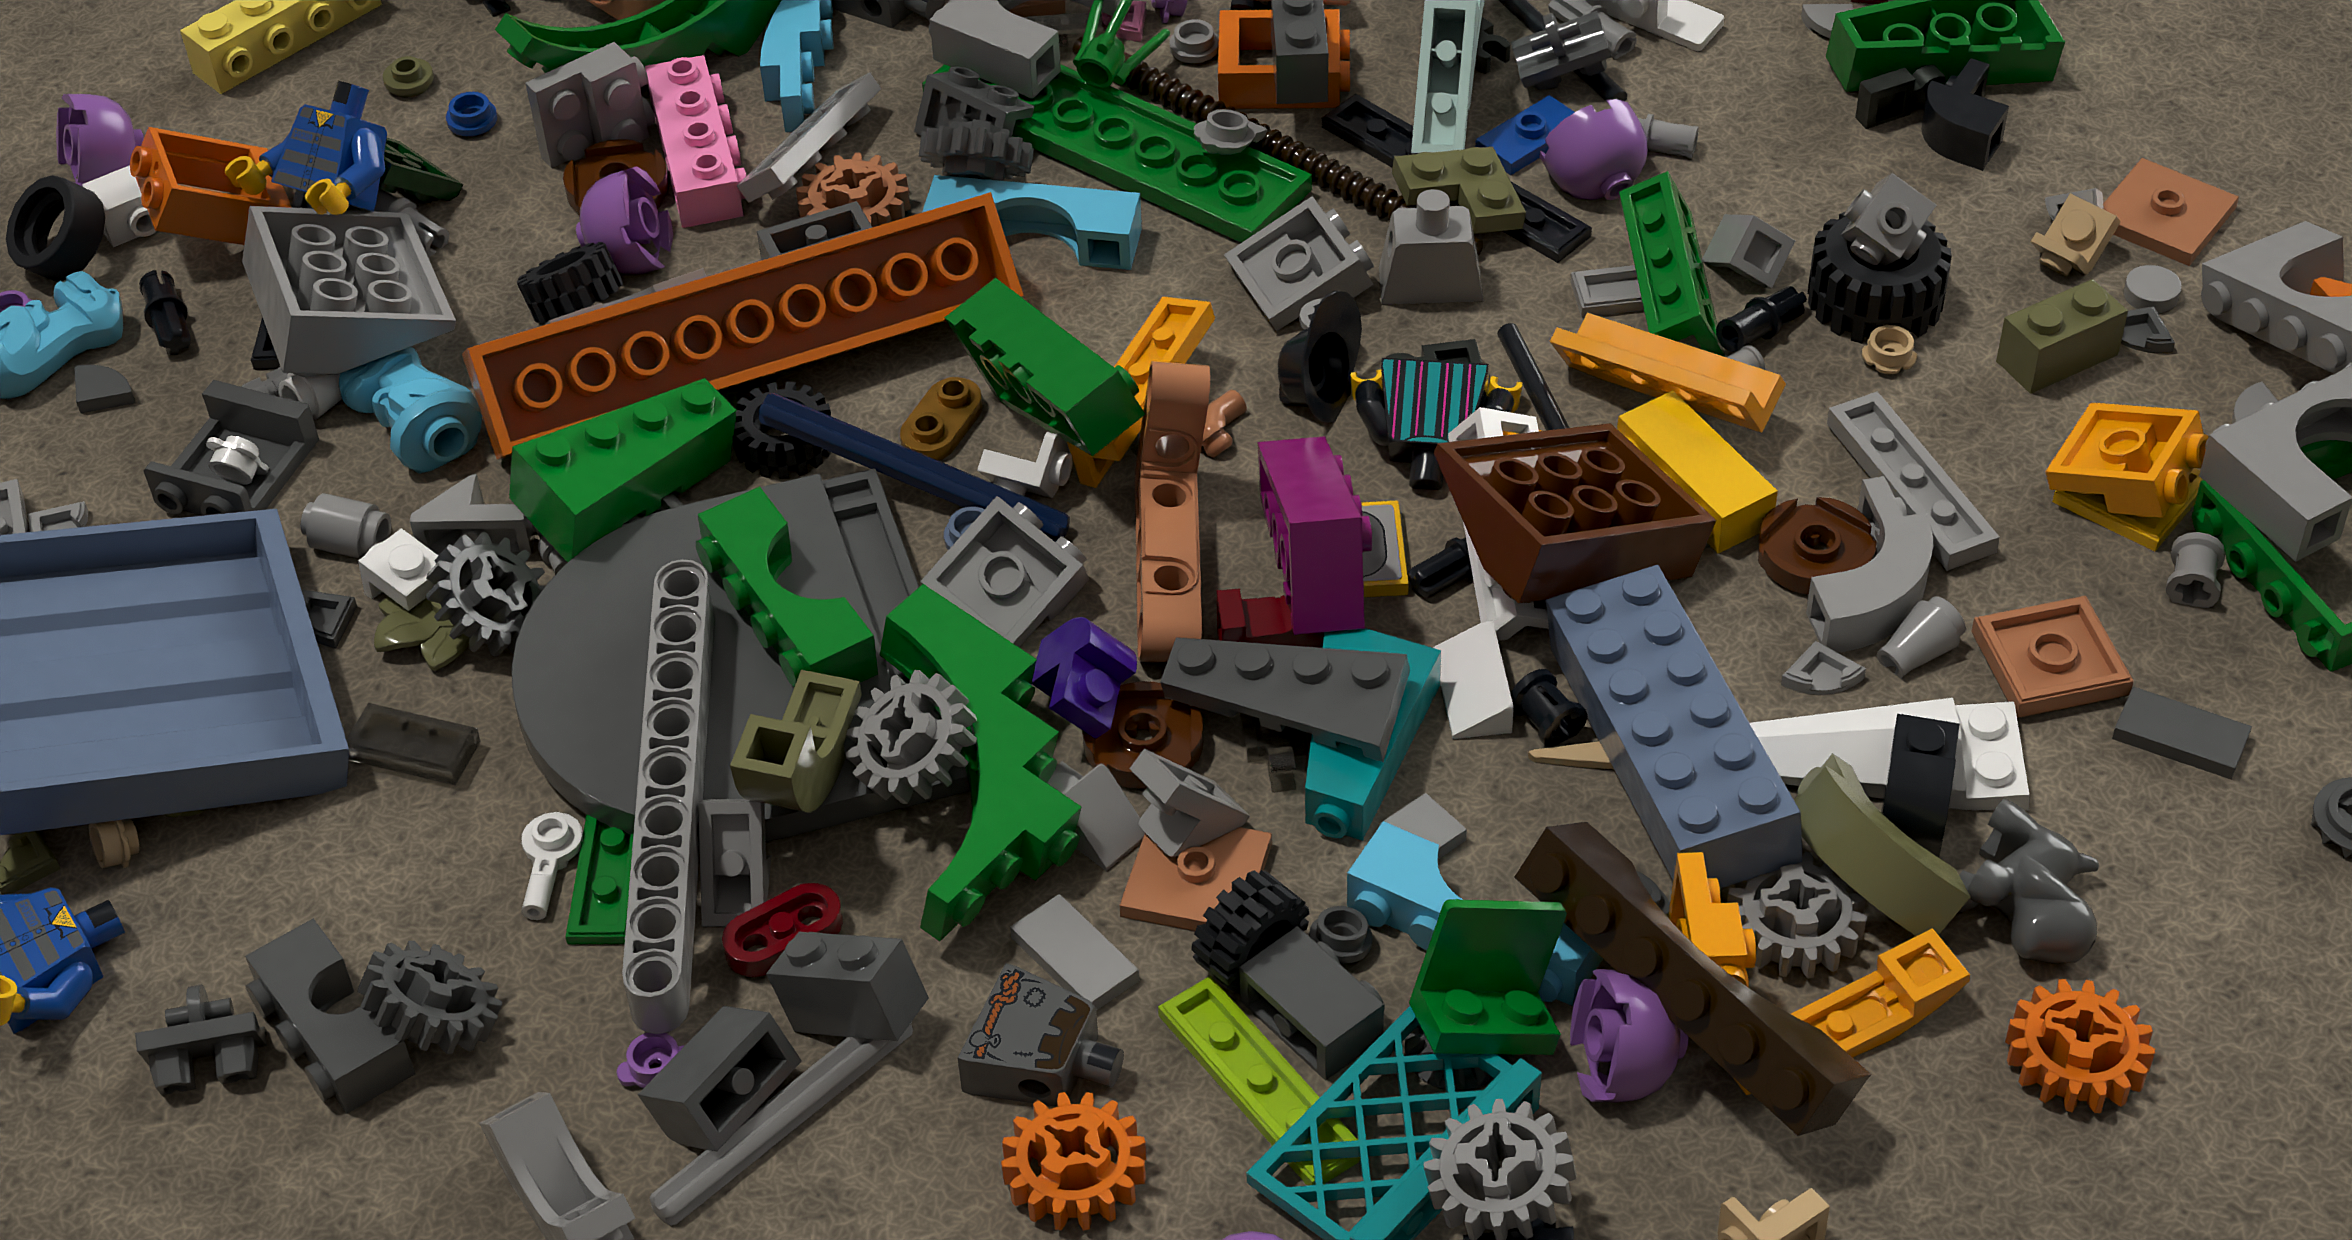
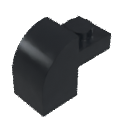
(1961, 121)
(1921, 778)

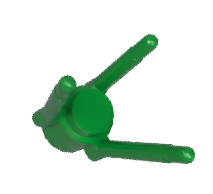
(1103, 57)

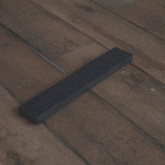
(1386, 136)

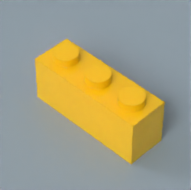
(1702, 466)

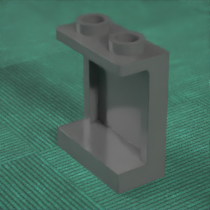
(275, 424)

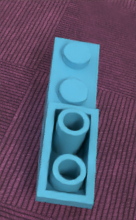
(789, 53)

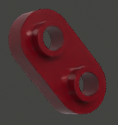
(776, 924)

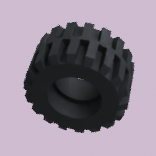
(1868, 296)

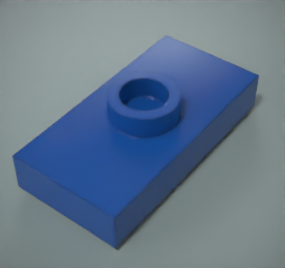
(1524, 135)

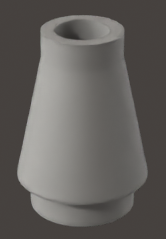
(1925, 634)

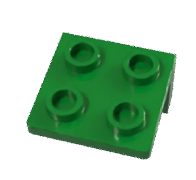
(1486, 976)

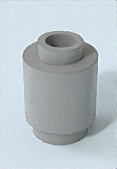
(344, 525)

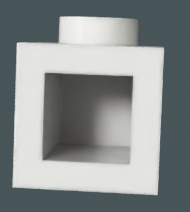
(122, 206)

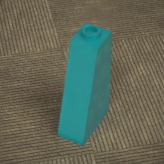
(1341, 783)

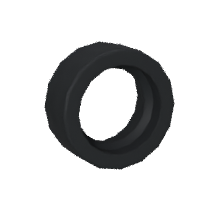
(33, 220)

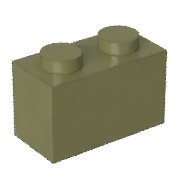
(2061, 336)

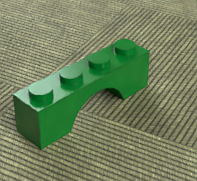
(750, 550)

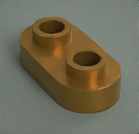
(942, 417)

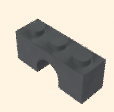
(347, 1052)

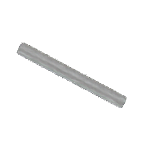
(769, 1125)

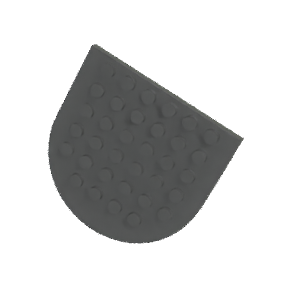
(588, 635)

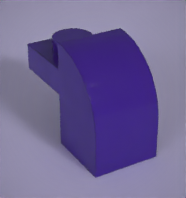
(1083, 673)

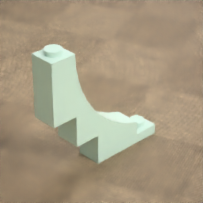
(1445, 74)

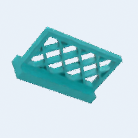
(1404, 1201)

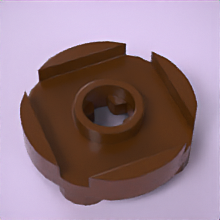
(609, 158)
(1829, 522)
(1172, 724)

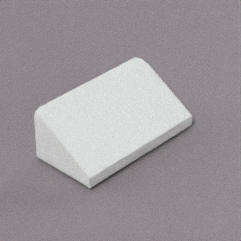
(1475, 684)

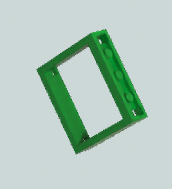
(2280, 586)

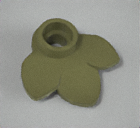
(418, 627)

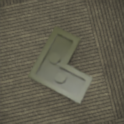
(1467, 176)

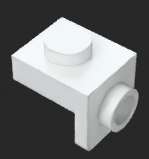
(1037, 477)
(398, 569)

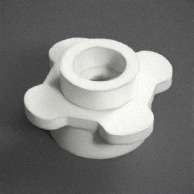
(235, 459)

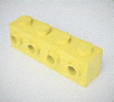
(248, 32)

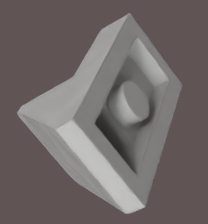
(463, 512)
(1184, 805)
(1107, 818)
(732, 859)

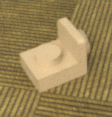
(2076, 237)
(1794, 1220)

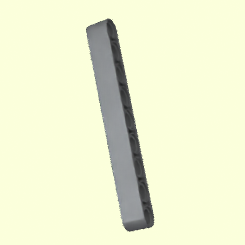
(667, 799)

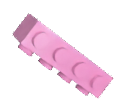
(695, 140)

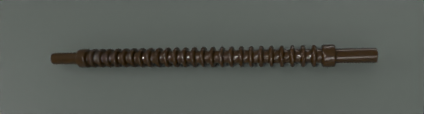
(1283, 148)

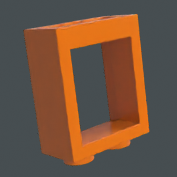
(1255, 84)
(197, 161)

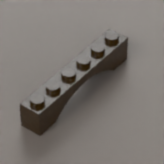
(1766, 1049)

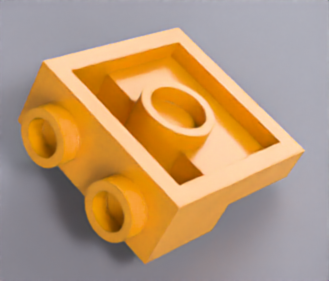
(2131, 456)
(1706, 921)

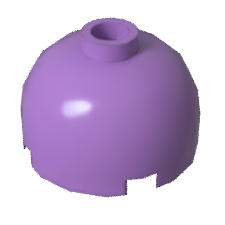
(94, 136)
(1596, 151)
(623, 216)
(1625, 1026)

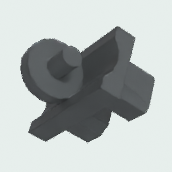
(1560, 50)
(198, 1032)

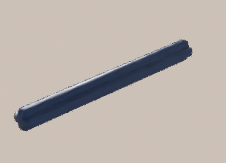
(898, 461)

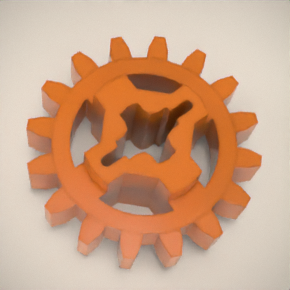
(2079, 1046)
(1074, 1161)

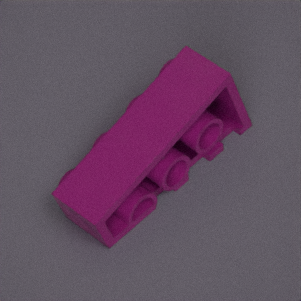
(1315, 533)

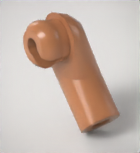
(1220, 414)

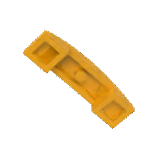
(1884, 1004)

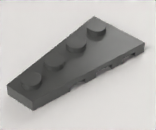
(1311, 689)

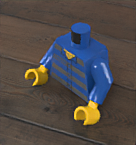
(325, 155)
(48, 955)

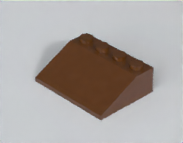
(1570, 510)

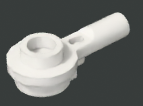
(550, 844)

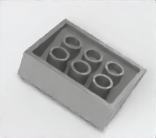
(341, 286)

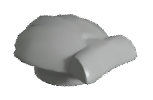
(1227, 132)

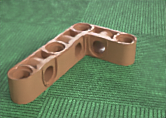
(1168, 508)

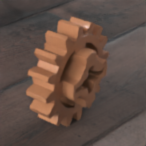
(876, 188)

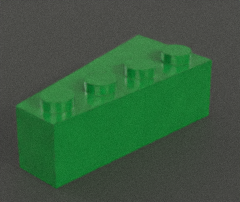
(1908, 34)
(1044, 369)
(620, 464)

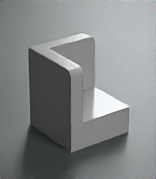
(1749, 248)

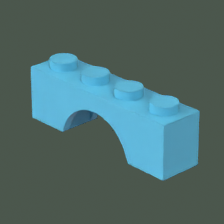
(1094, 223)
(1402, 887)

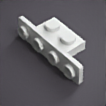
(1671, 19)

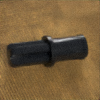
(165, 311)
(1760, 318)
(1441, 569)

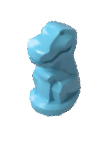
(41, 341)
(427, 413)

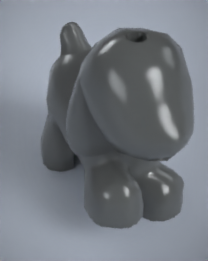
(2028, 883)

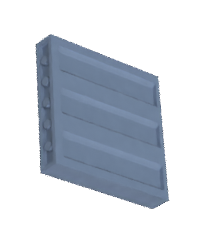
(158, 673)

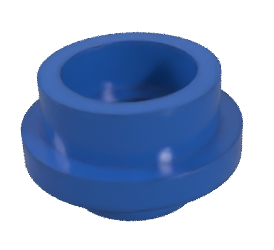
(471, 114)

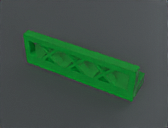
(1669, 263)

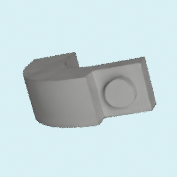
(1874, 599)
(553, 1174)

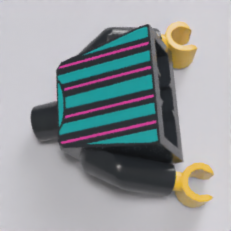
(1420, 402)

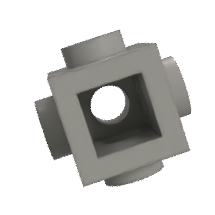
(1887, 221)

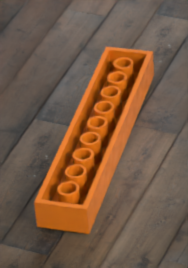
(741, 322)

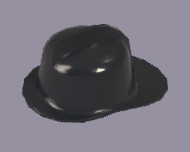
(1319, 360)

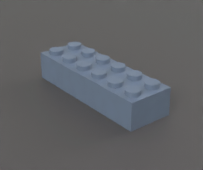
(1673, 728)

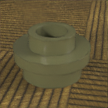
(408, 76)

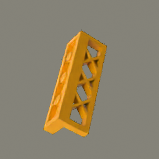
(1166, 336)
(1660, 365)

